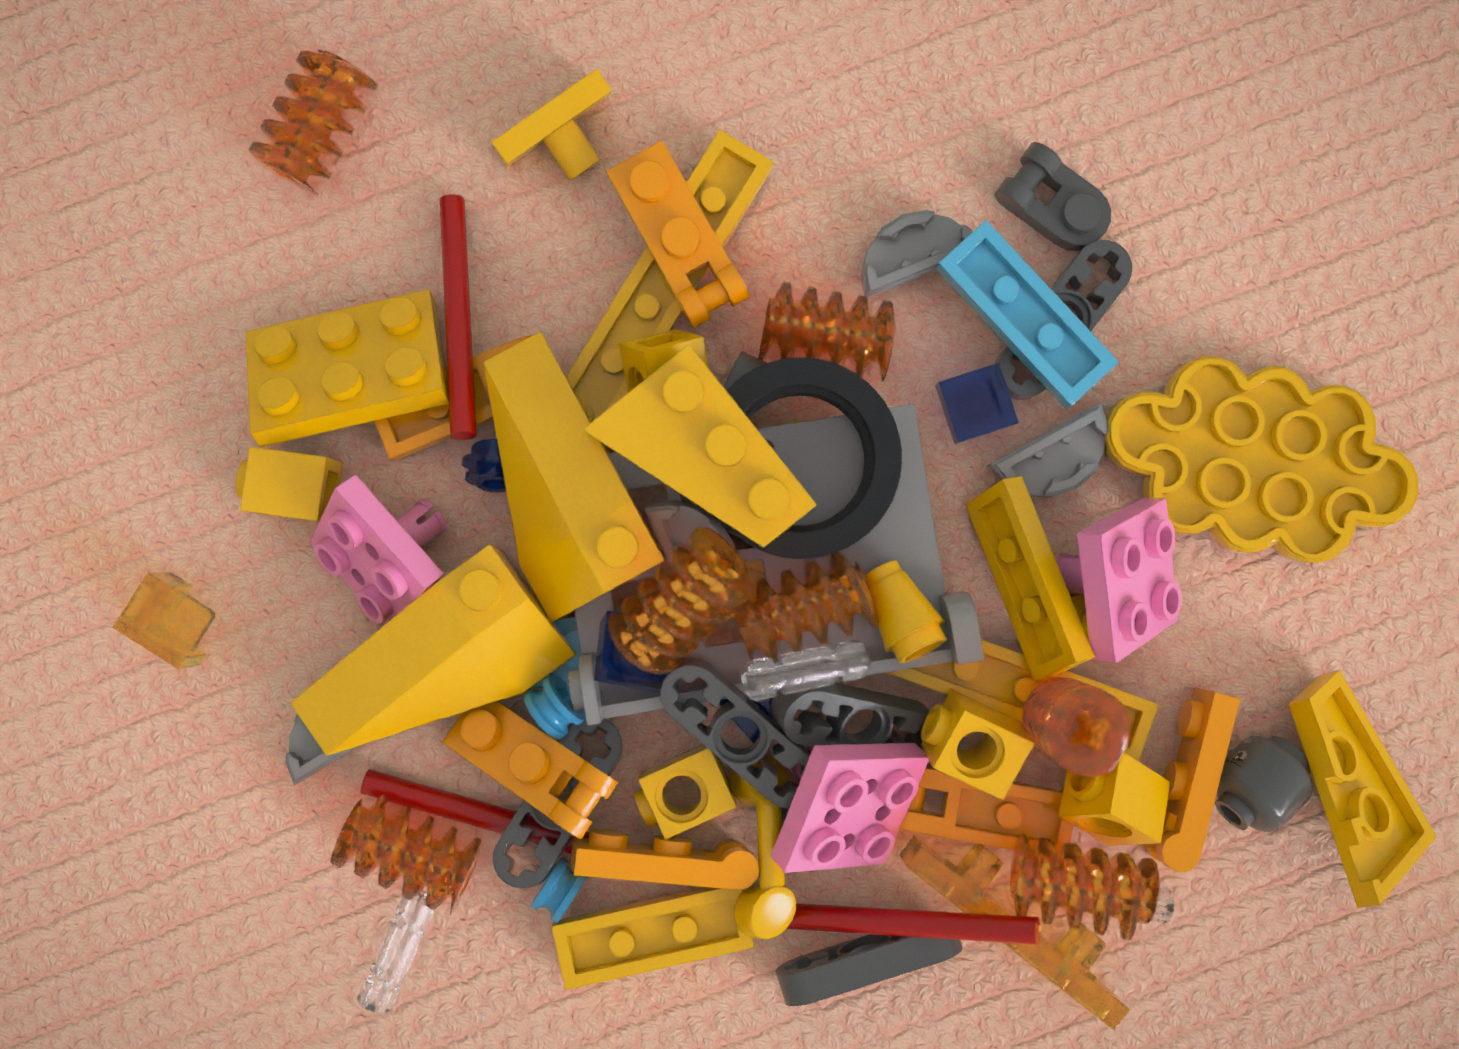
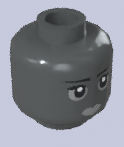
(1263, 784)

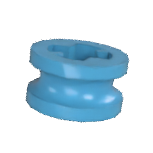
(553, 707)
(558, 890)

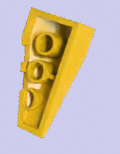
(564, 495)
(449, 651)

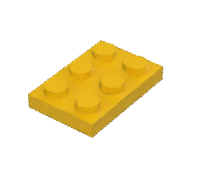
(345, 368)

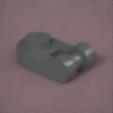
(1074, 214)

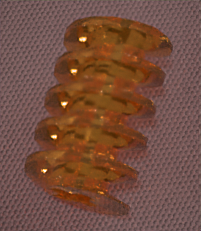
(311, 117)
(829, 329)
(681, 603)
(805, 607)
(1077, 725)
(406, 853)
(1083, 885)

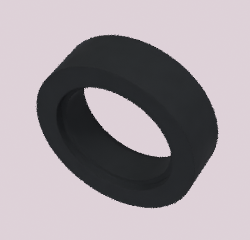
(878, 437)

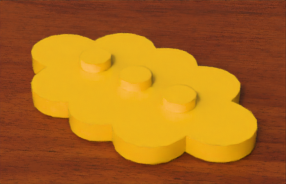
(1261, 459)

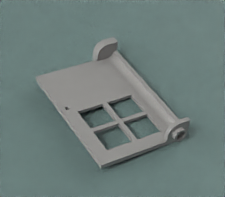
(829, 465)

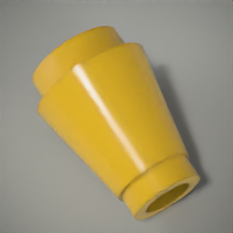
(904, 614)

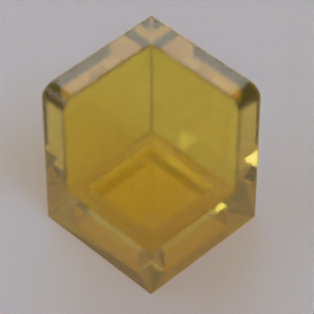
(166, 619)

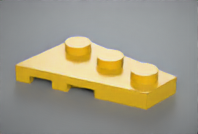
(705, 448)
(1360, 788)

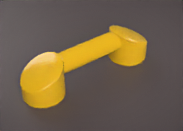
(765, 908)

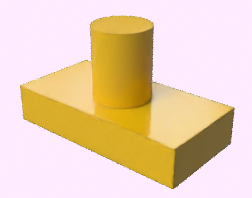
(557, 128)

